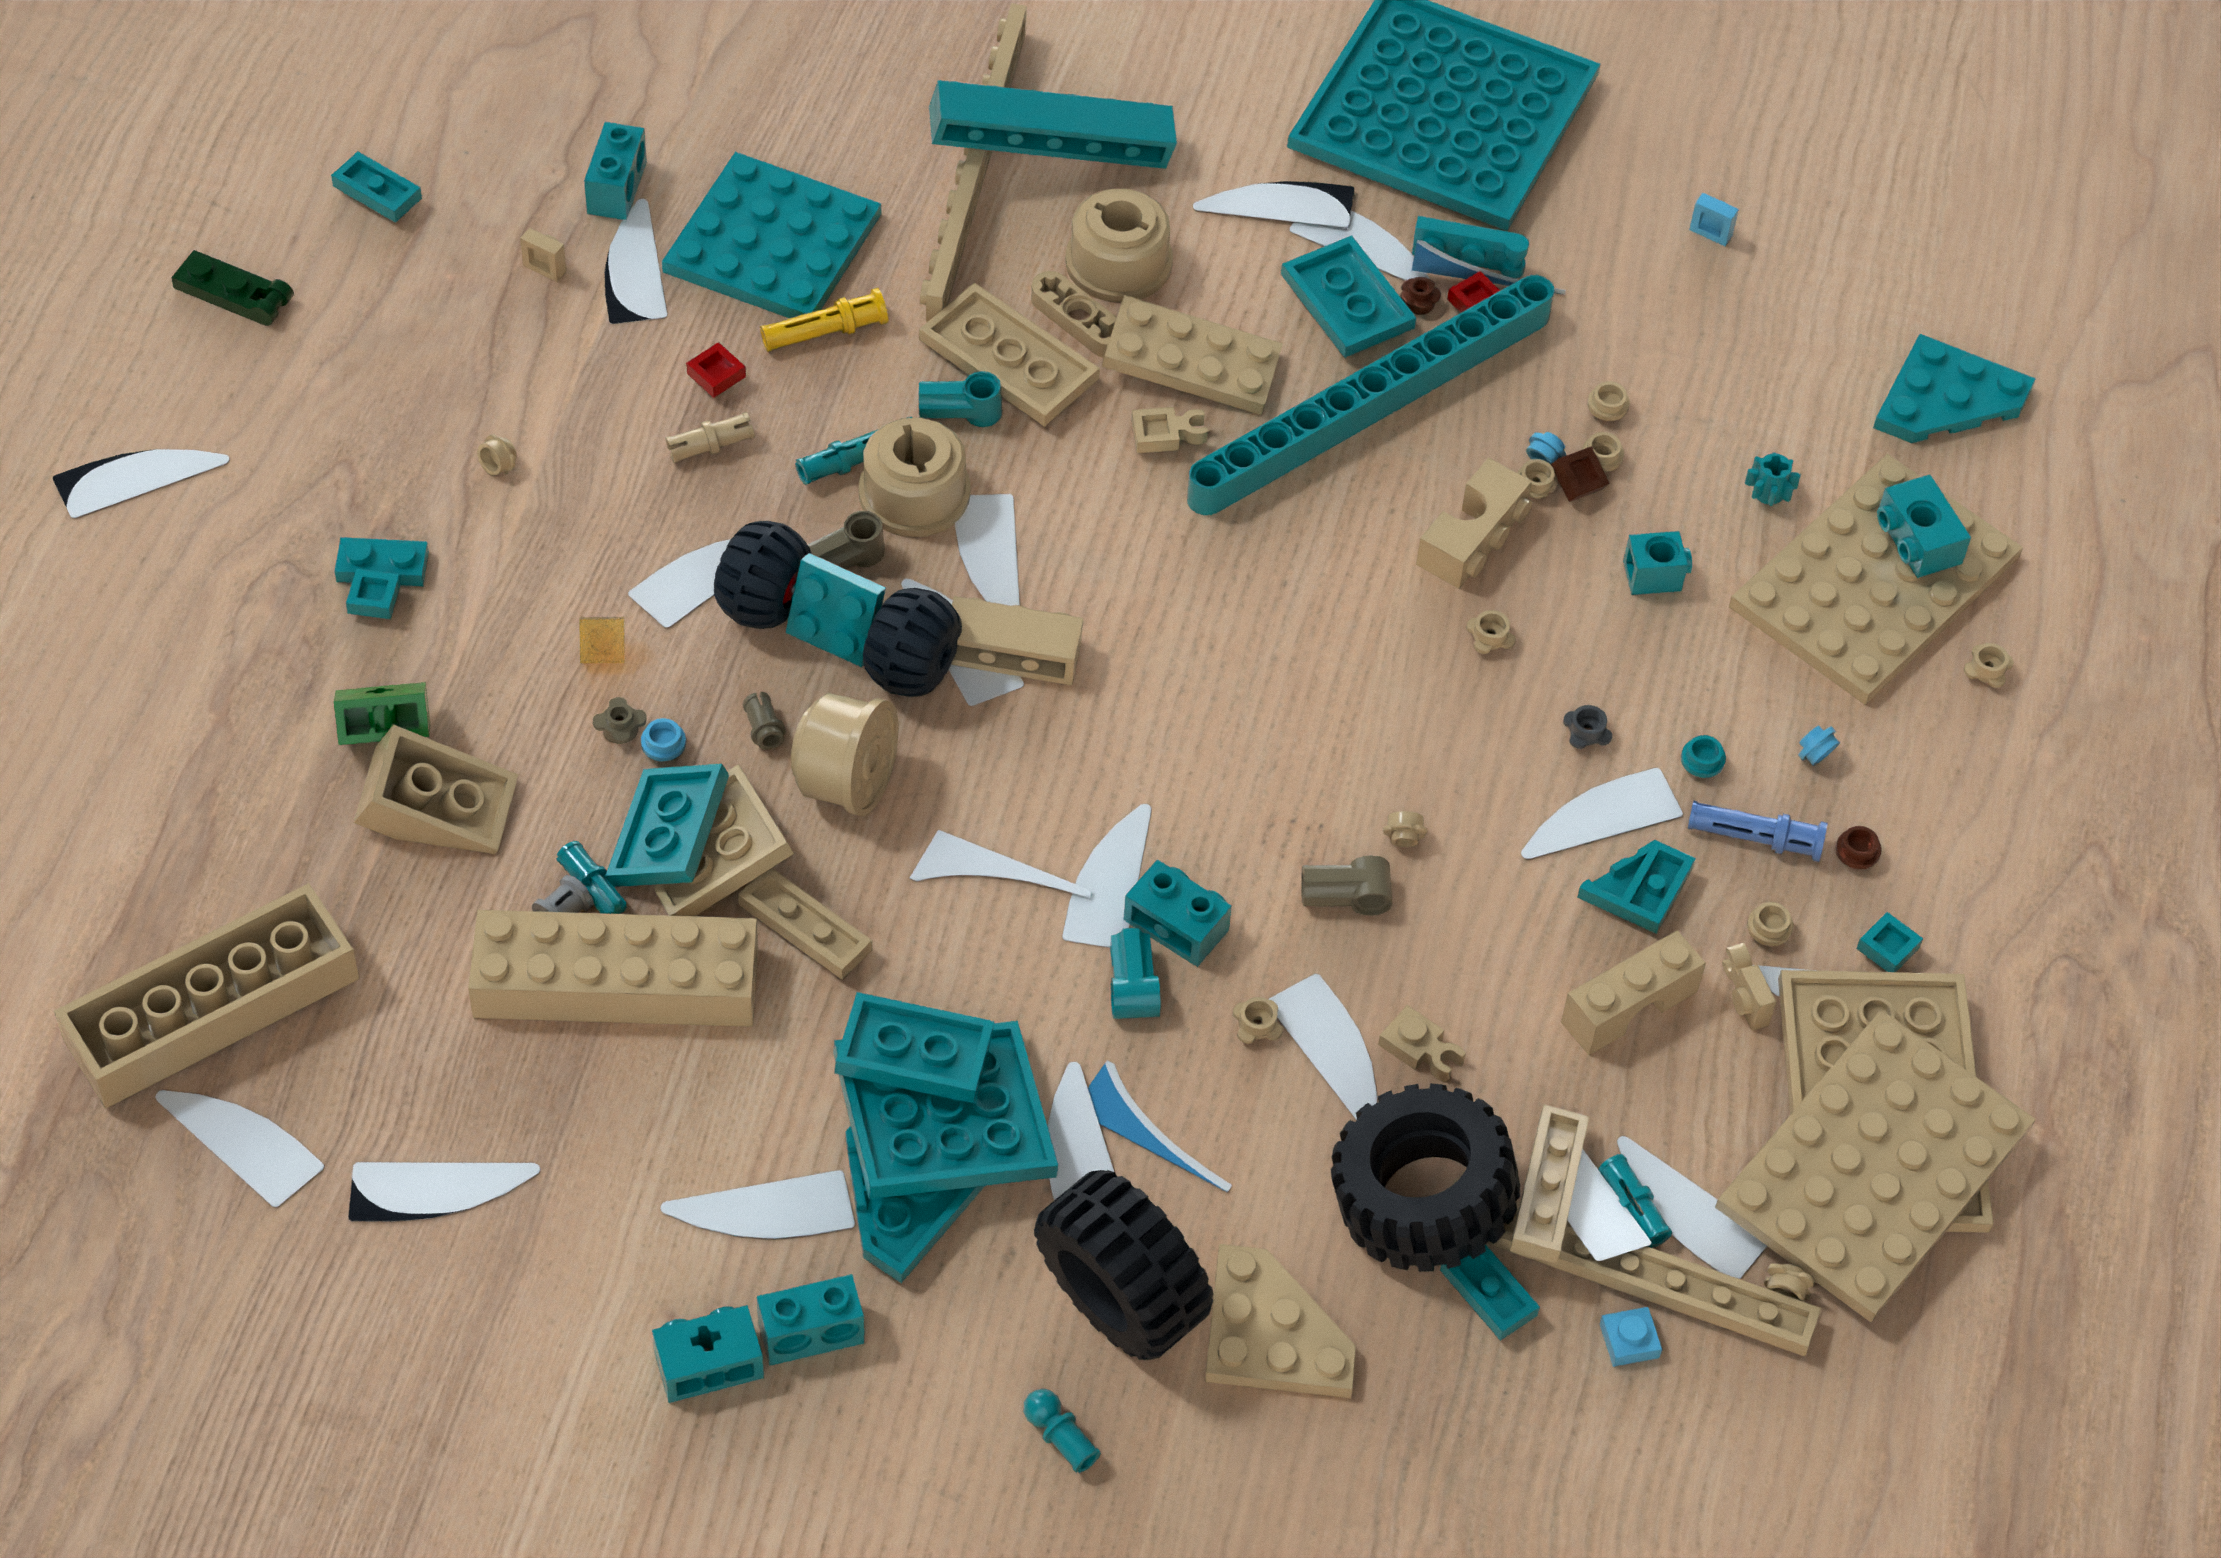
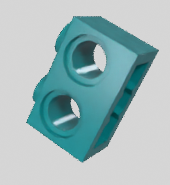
(615, 170)
(810, 1319)

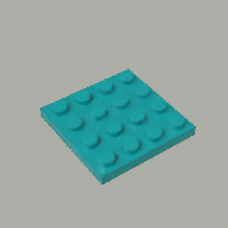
(771, 237)
(939, 1143)

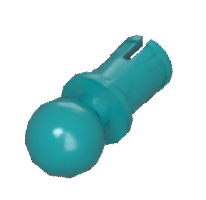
(1044, 1410)

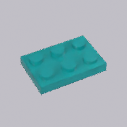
(1348, 296)
(667, 825)
(914, 1047)

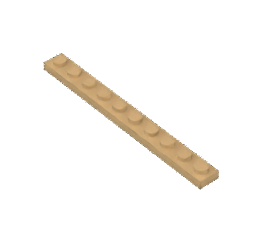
(971, 173)

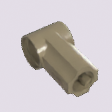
(855, 544)
(1361, 884)

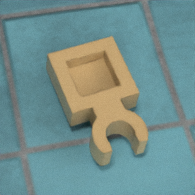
(1161, 430)
(1752, 994)
(1418, 1039)

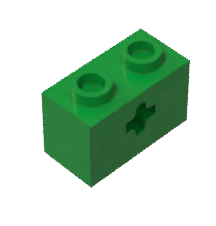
(370, 712)

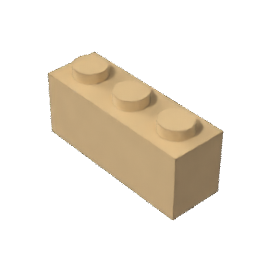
(1018, 640)

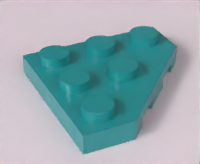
(1949, 391)
(902, 1228)

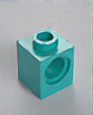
(1656, 562)

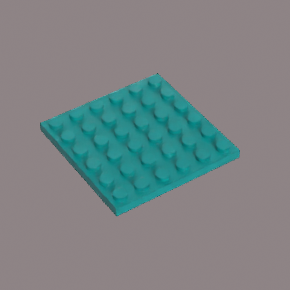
(1445, 108)

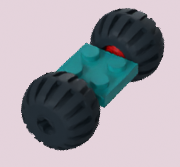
(775, 577)

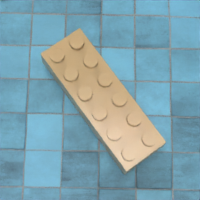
(614, 968)
(207, 995)

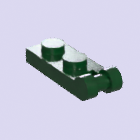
(232, 288)

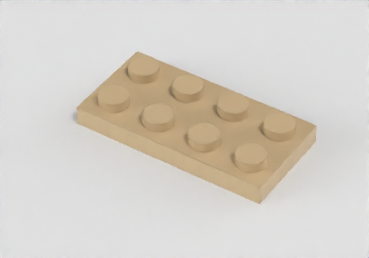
(1192, 355)
(1032, 365)

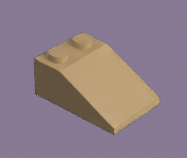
(434, 794)

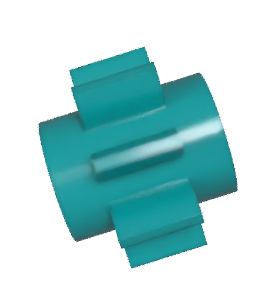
(1772, 479)

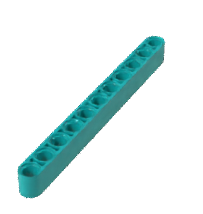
(1369, 395)

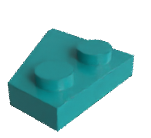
(1641, 885)

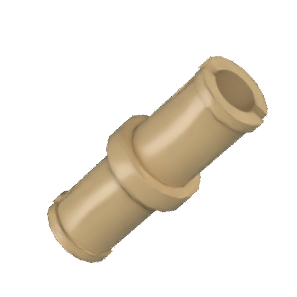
(710, 437)

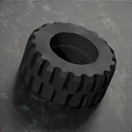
(1432, 1227)
(1124, 1264)

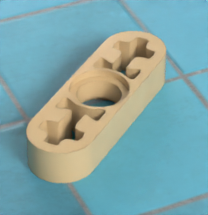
(1071, 299)

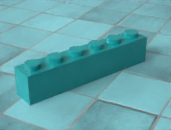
(1052, 124)

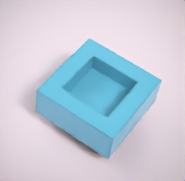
(1714, 219)
(1630, 1336)

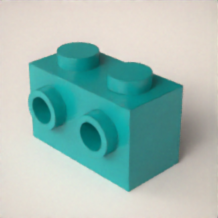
(1177, 912)

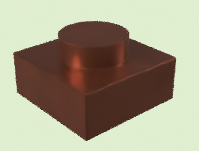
(1580, 474)

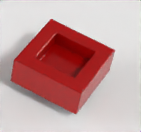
(1471, 291)
(716, 370)

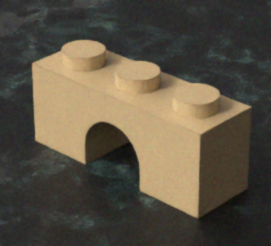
(1460, 548)
(1606, 1004)

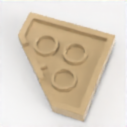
(738, 849)
(1272, 1330)

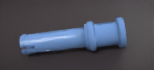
(1780, 832)

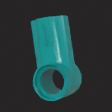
(975, 399)
(1133, 985)

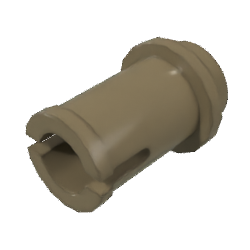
(766, 728)

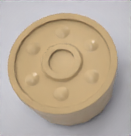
(1119, 245)
(915, 477)
(846, 751)

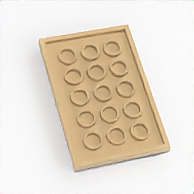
(1852, 602)
(1831, 1008)
(1875, 1165)

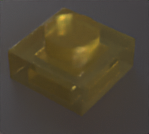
(602, 639)

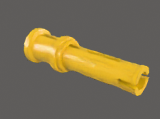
(843, 317)

